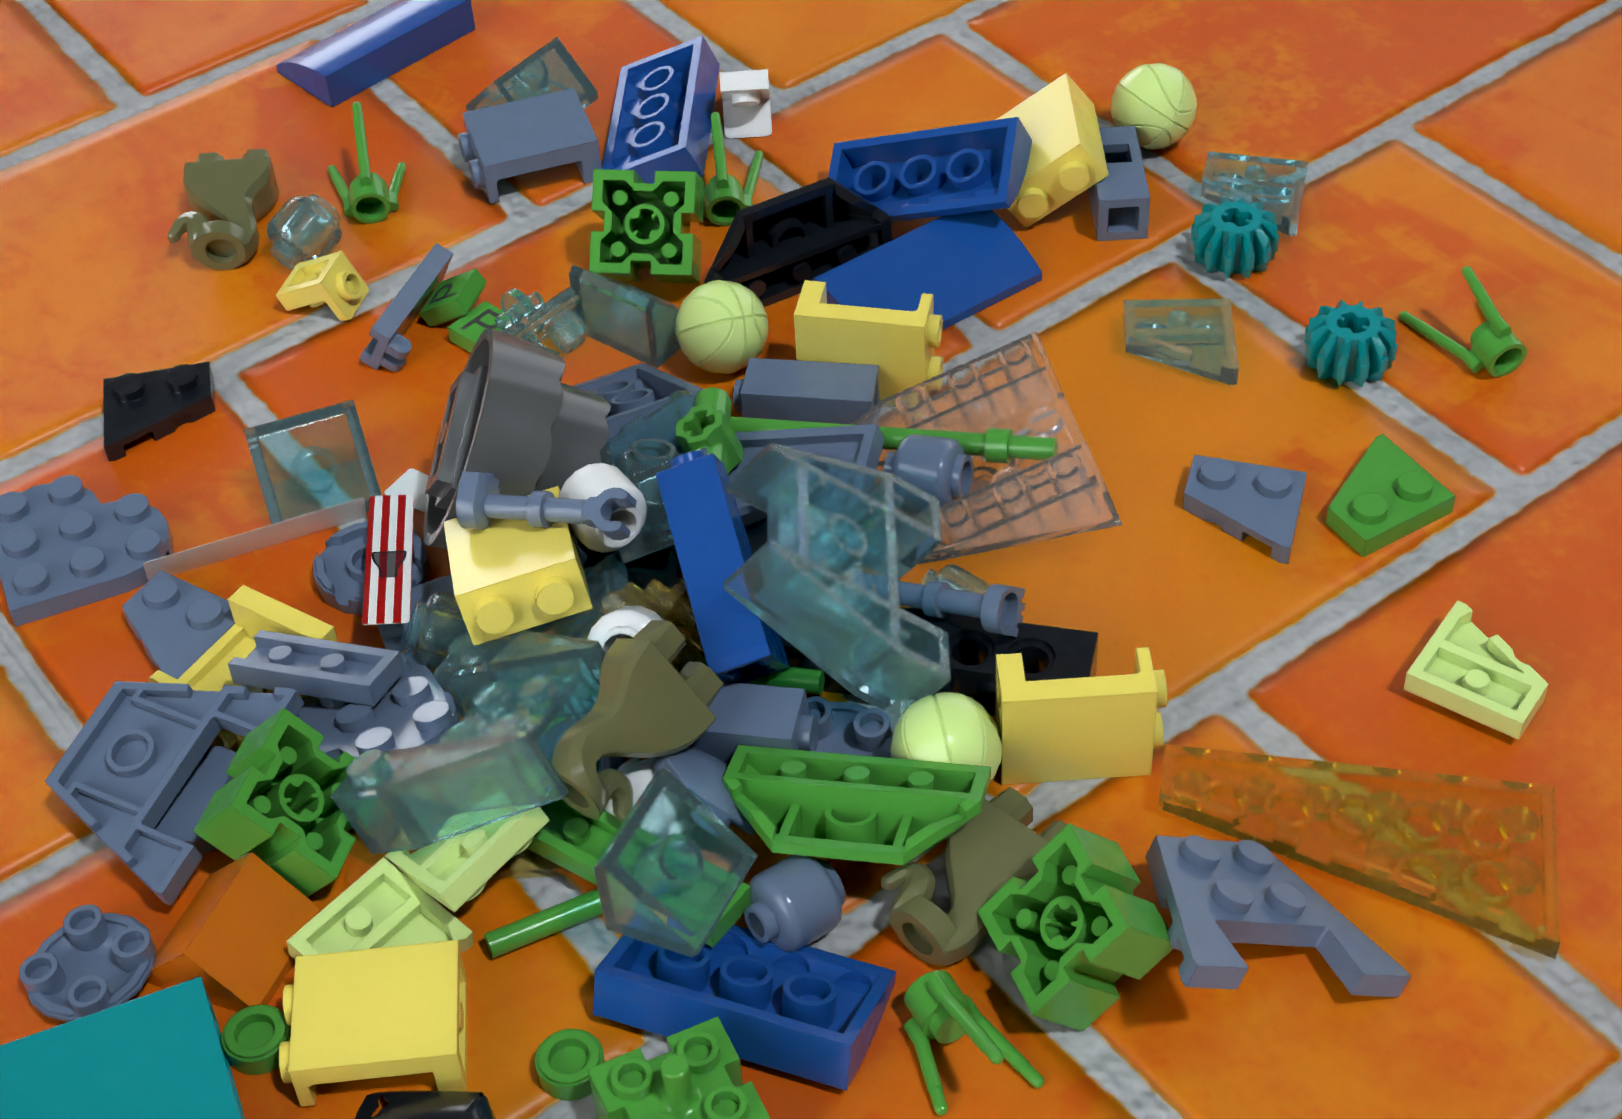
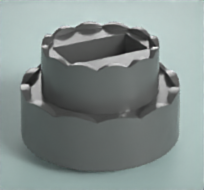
(511, 421)

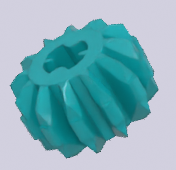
(1234, 237)
(1350, 343)

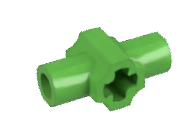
(710, 427)

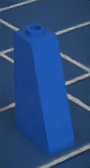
(709, 550)

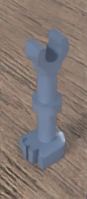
(481, 501)
(997, 608)

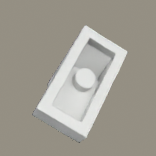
(746, 103)

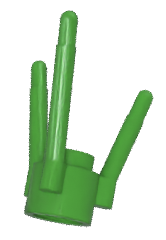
(724, 193)
(368, 194)
(1492, 341)
(946, 1015)

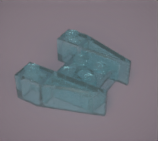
(834, 571)
(496, 761)

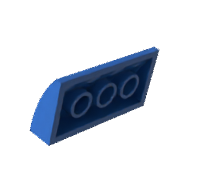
(377, 47)
(664, 112)
(937, 169)
(958, 258)
(779, 1007)

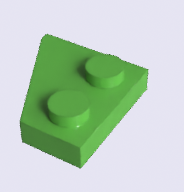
(1386, 499)

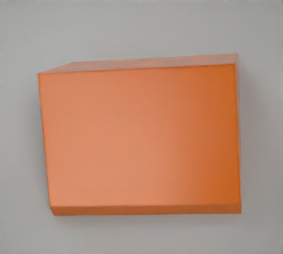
(235, 935)

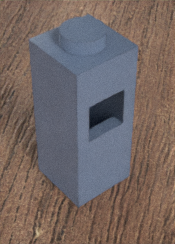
(1122, 199)
(806, 390)
(759, 718)

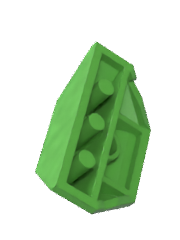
(853, 802)

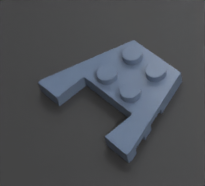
(137, 759)
(1248, 896)

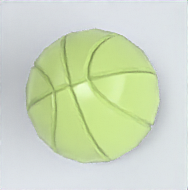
(1156, 102)
(721, 326)
(948, 731)

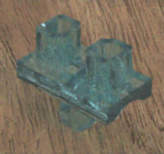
(536, 321)

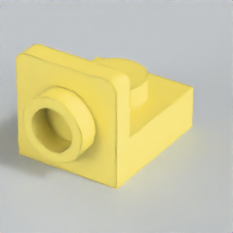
(325, 280)

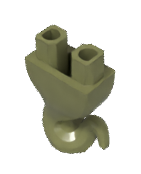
(224, 207)
(639, 713)
(977, 865)

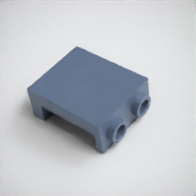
(528, 138)

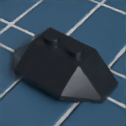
(797, 239)

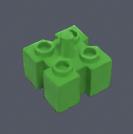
(647, 225)
(283, 804)
(1076, 928)
(691, 1081)

